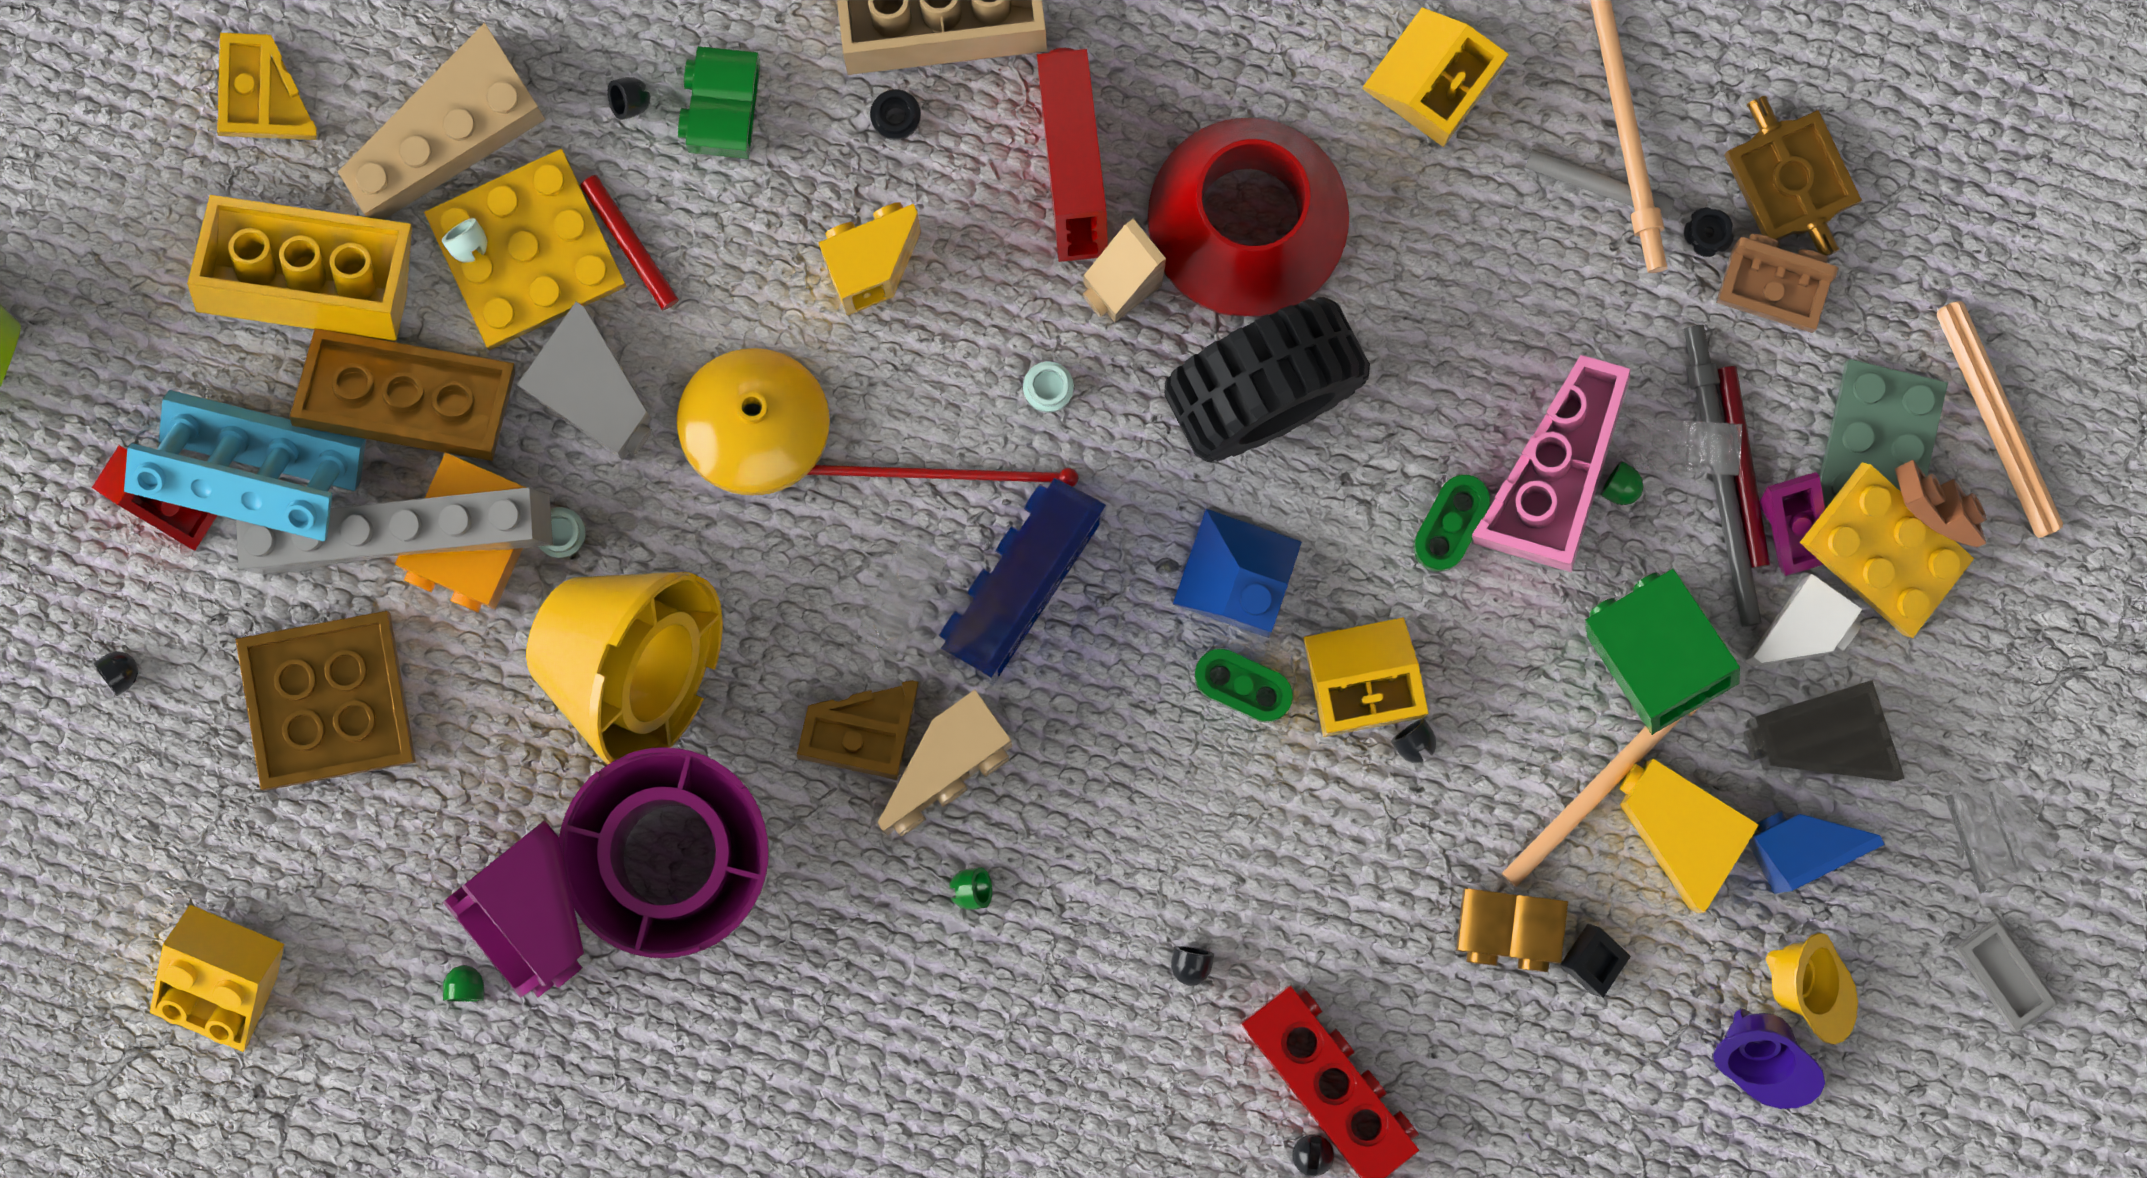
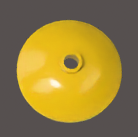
(761, 450)

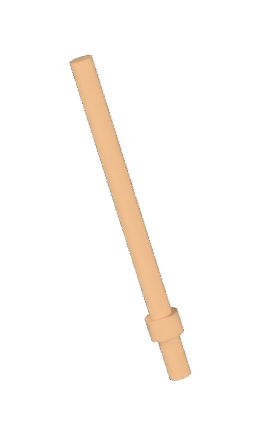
(1647, 218)
(1584, 803)

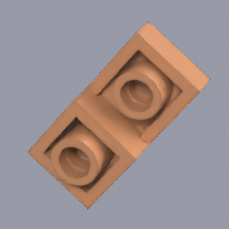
(1942, 506)

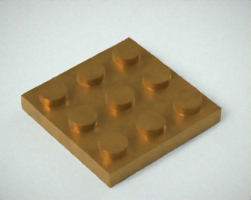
(325, 700)

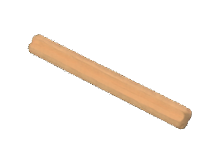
(1999, 419)

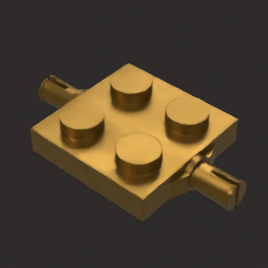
(1792, 176)

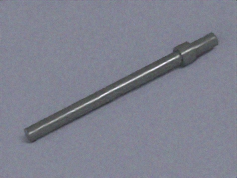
(1703, 378)

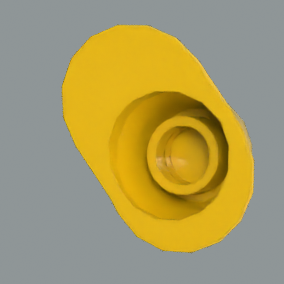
(1817, 985)

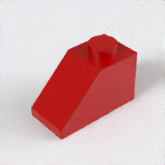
(178, 522)

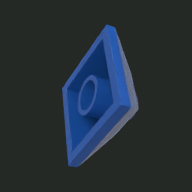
(1237, 573)
(1805, 848)

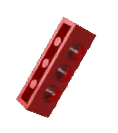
(1269, 1031)

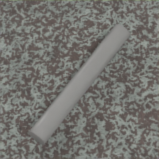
(1590, 180)

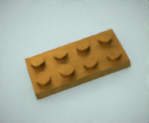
(403, 394)

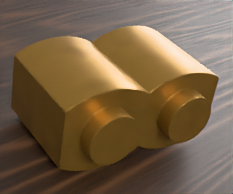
(1512, 928)

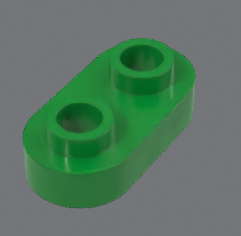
(1450, 523)
(1244, 683)

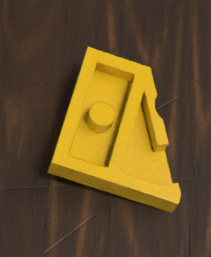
(258, 92)

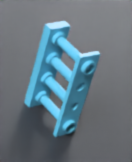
(251, 439)

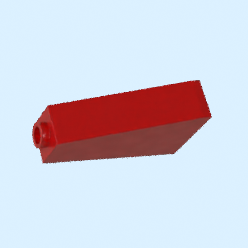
(1072, 154)

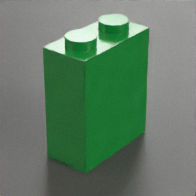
(1661, 650)

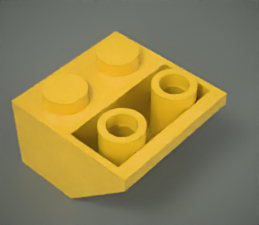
(1436, 73)
(872, 257)
(1365, 677)
(215, 977)

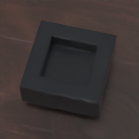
(1595, 960)

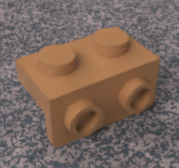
(1777, 282)

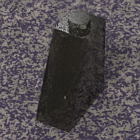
(1828, 737)

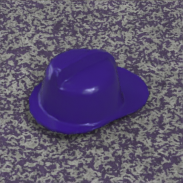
(1768, 1062)

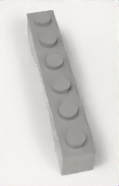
(404, 528)

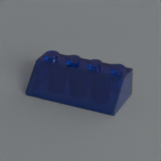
(1023, 580)

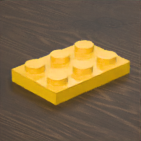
(1886, 551)

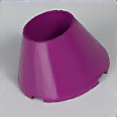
(596, 836)

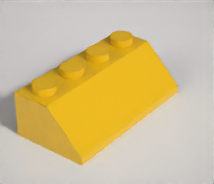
(301, 267)

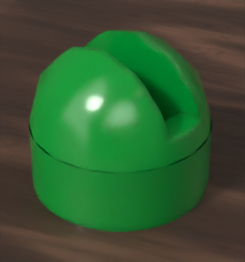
(1623, 485)
(972, 888)
(463, 985)

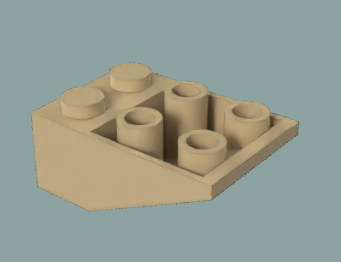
(950, 752)

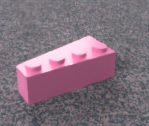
(1554, 483)

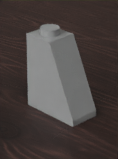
(587, 387)

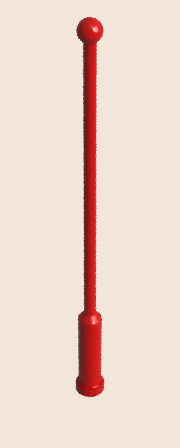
(1067, 475)

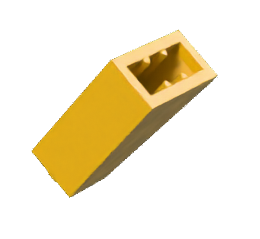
(1685, 830)

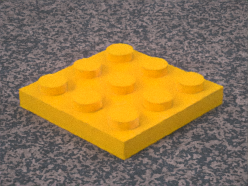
(538, 252)

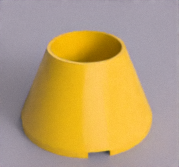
(627, 656)

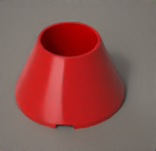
(1237, 276)

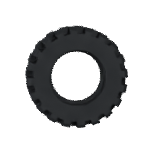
(1266, 379)

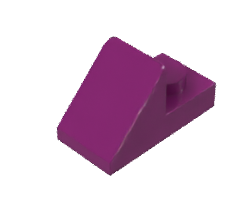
(1792, 511)

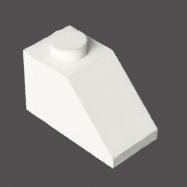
(1808, 625)

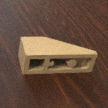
(1124, 273)

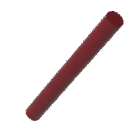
(1746, 480)

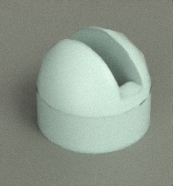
(464, 239)

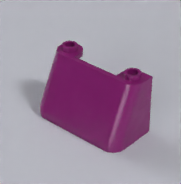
(524, 914)

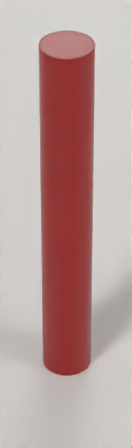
(629, 242)

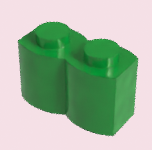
(721, 102)

